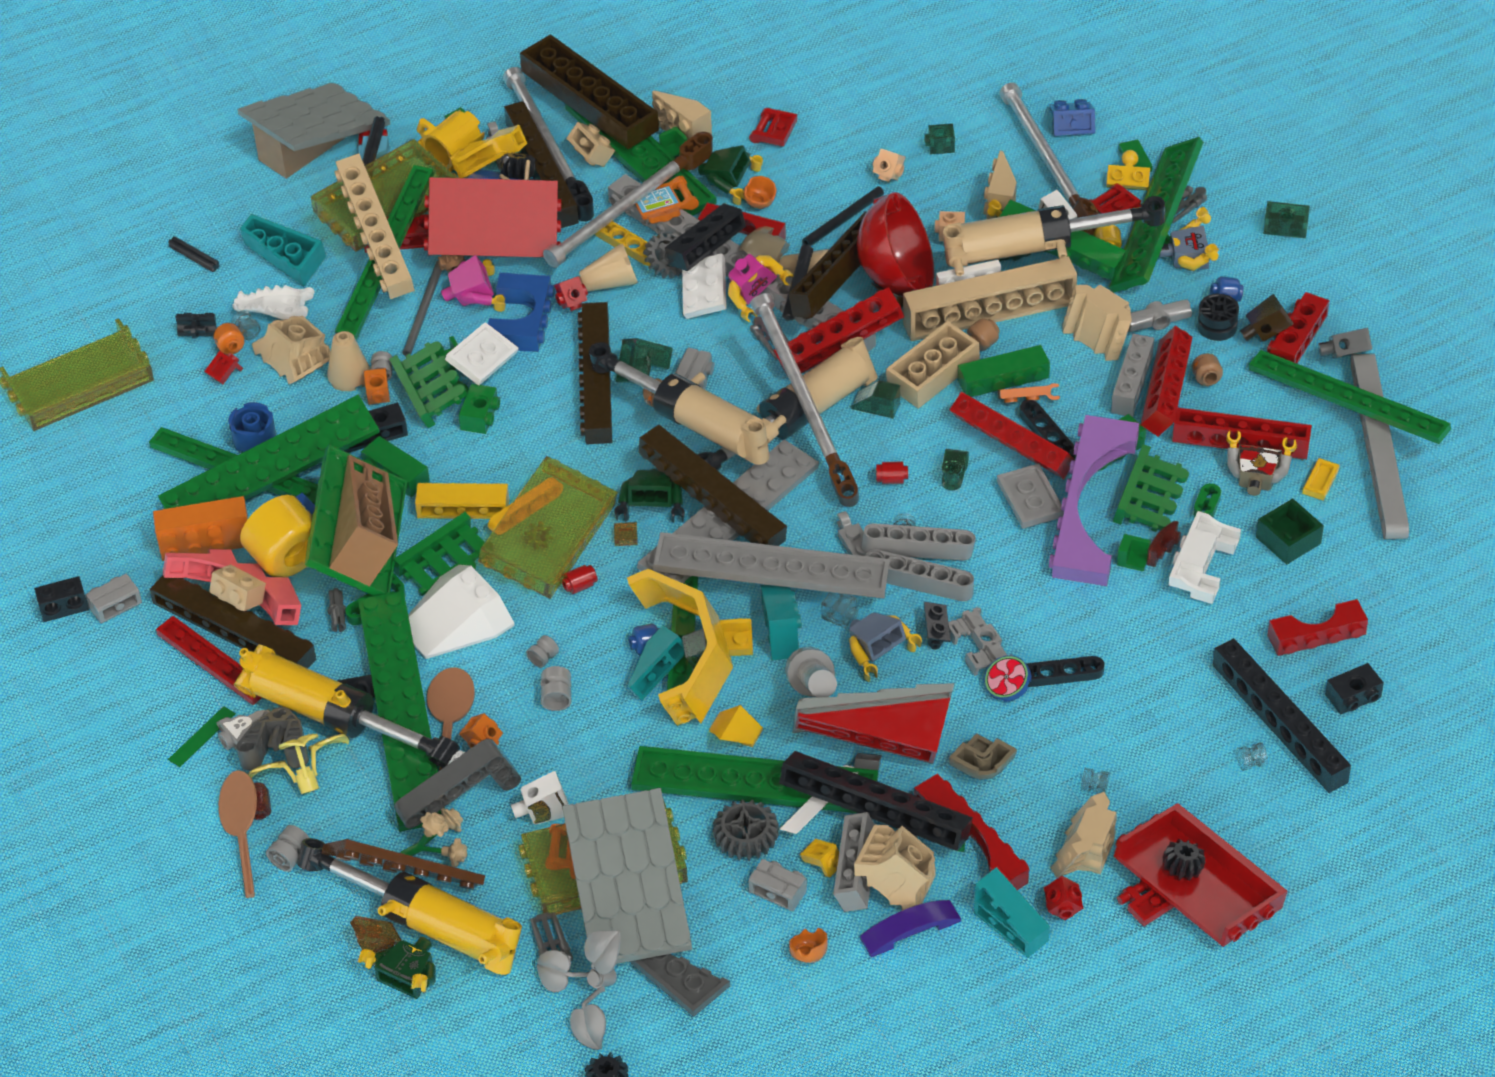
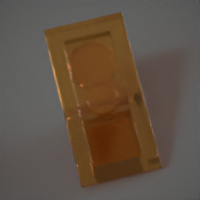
(374, 933)

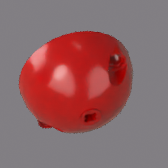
(895, 246)

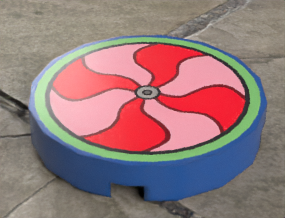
(1007, 678)

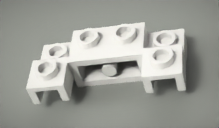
(1196, 554)

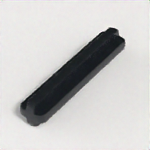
(193, 254)

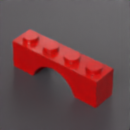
(752, 222)
(1292, 635)

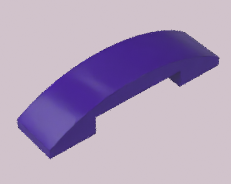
(907, 923)

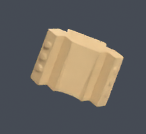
(1098, 320)
(293, 347)
(1087, 838)
(896, 865)

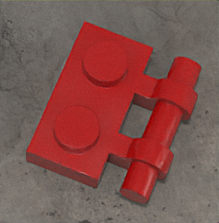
(1144, 907)

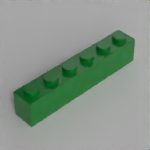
(1085, 249)

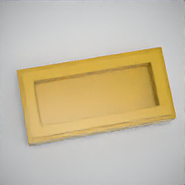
(1321, 479)

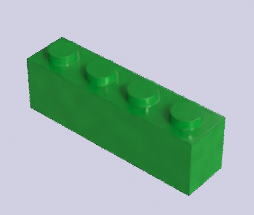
(1003, 371)

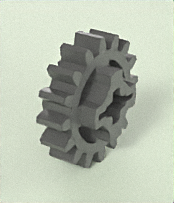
(657, 255)

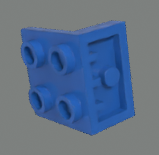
(1073, 117)

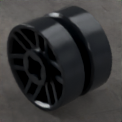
(1218, 317)

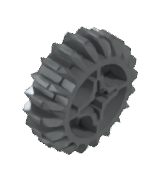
(731, 834)

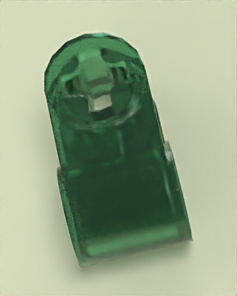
(954, 468)

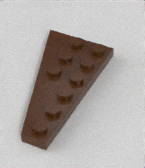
(394, 861)

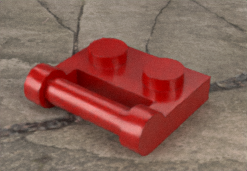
(779, 129)
(1122, 200)

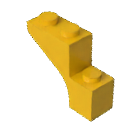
(484, 152)

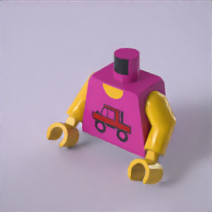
(751, 277)

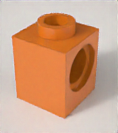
(376, 386)

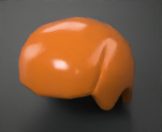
(760, 192)
(809, 946)

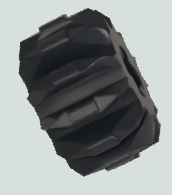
(514, 164)
(1184, 859)
(606, 1067)

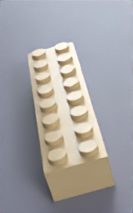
(990, 296)

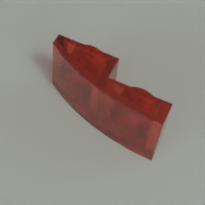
(1163, 543)

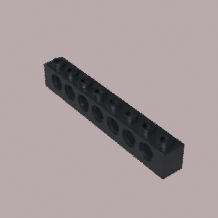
(1281, 715)
(879, 800)

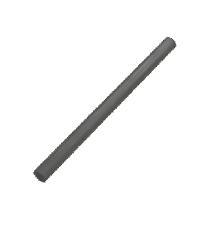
(422, 310)

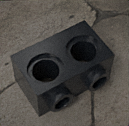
(61, 599)

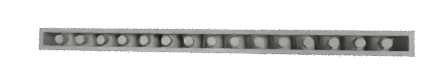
(731, 252)

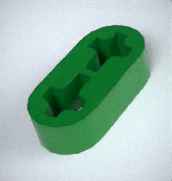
(1212, 503)

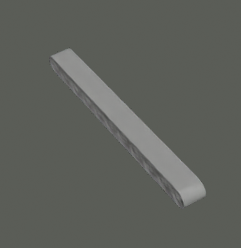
(1381, 454)

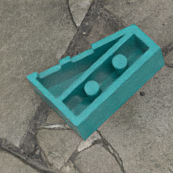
(781, 619)
(1009, 913)

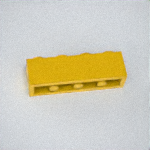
(453, 499)

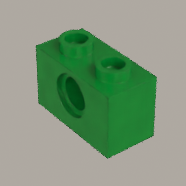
(479, 408)

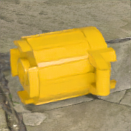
(449, 136)

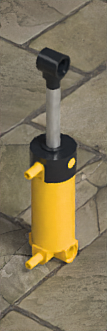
(327, 701)
(429, 910)

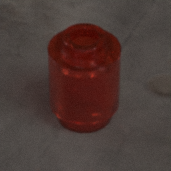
(263, 802)

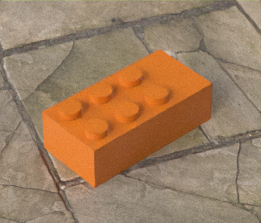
(201, 526)

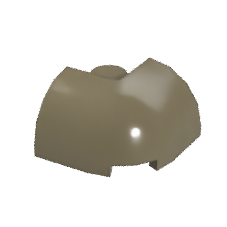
(764, 243)
(982, 757)

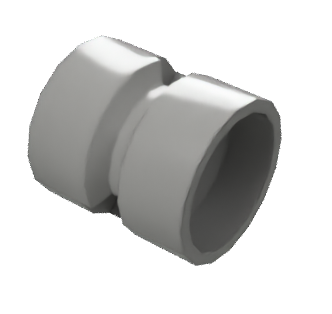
(555, 688)
(286, 850)

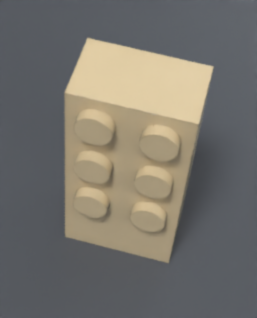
(932, 364)

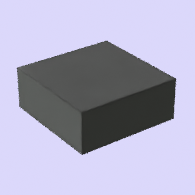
(868, 761)

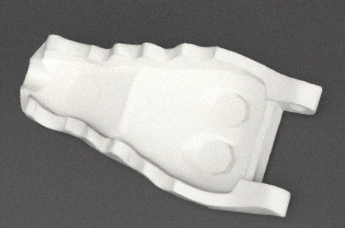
(275, 302)

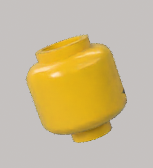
(1109, 234)

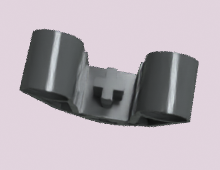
(271, 731)

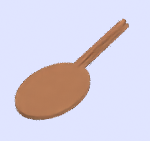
(450, 697)
(236, 815)

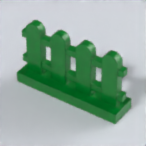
(434, 387)
(1149, 499)
(435, 546)

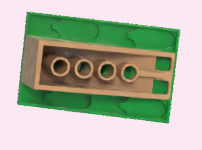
(356, 522)

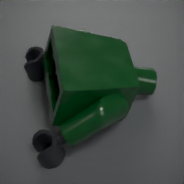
(650, 489)

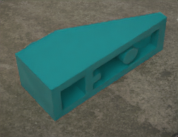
(657, 659)

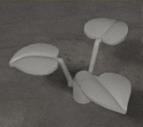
(553, 969)

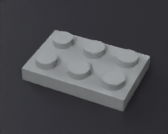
(1030, 495)

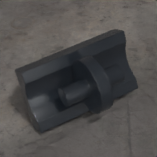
(196, 324)

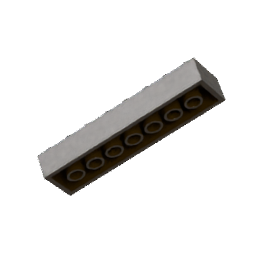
(589, 91)

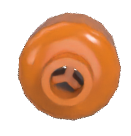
(229, 338)

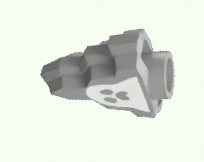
(234, 728)

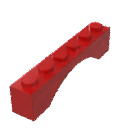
(995, 850)

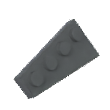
(682, 981)

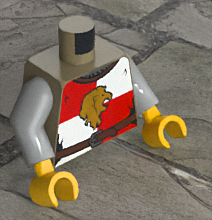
(1258, 466)

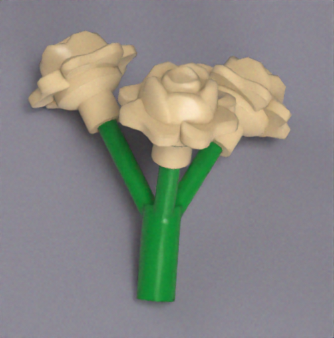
(438, 824)

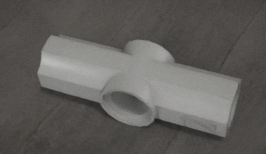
(1160, 315)

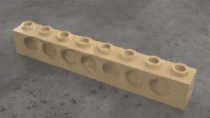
(374, 226)

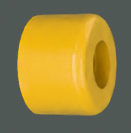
(278, 536)

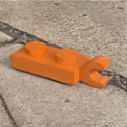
(1030, 393)

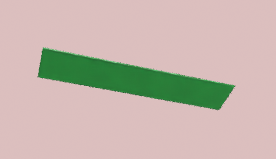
(200, 737)

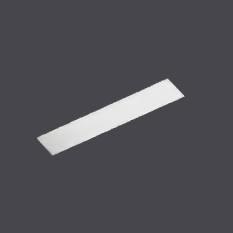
(805, 814)

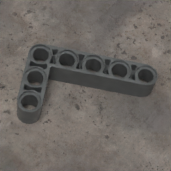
(456, 779)

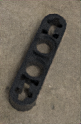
(1051, 429)
(1060, 676)

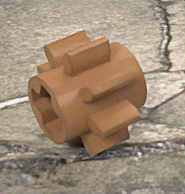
(449, 262)

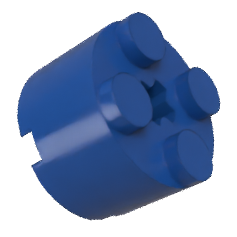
(251, 426)

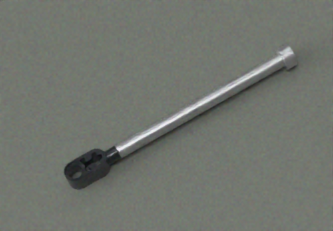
(515, 80)

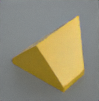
(736, 726)

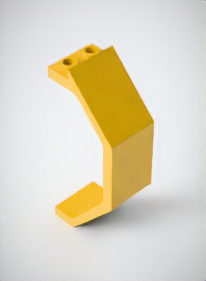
(700, 690)

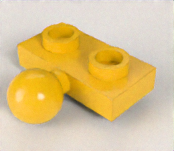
(1128, 175)

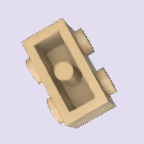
(590, 144)
(237, 587)

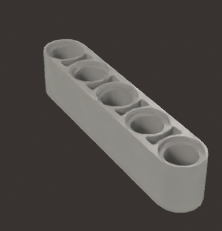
(919, 541)
(927, 576)

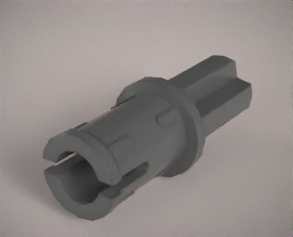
(336, 610)

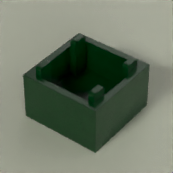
(1289, 531)

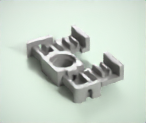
(988, 650)

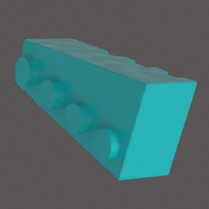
(284, 247)

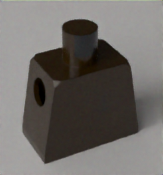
(1266, 320)

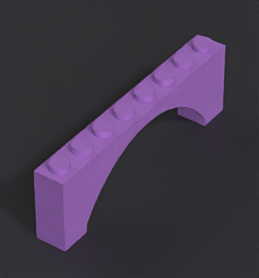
(1076, 554)

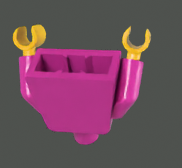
(472, 285)

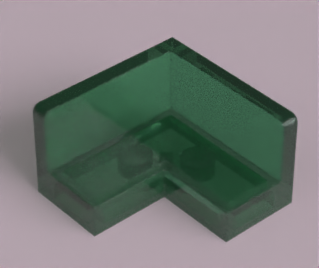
(642, 355)

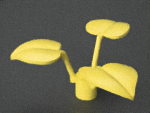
(305, 776)

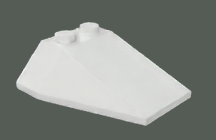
(457, 613)

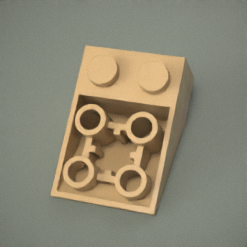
(682, 112)
(1001, 184)

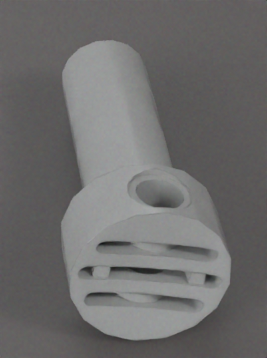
(811, 672)

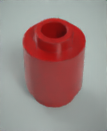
(891, 472)
(579, 579)

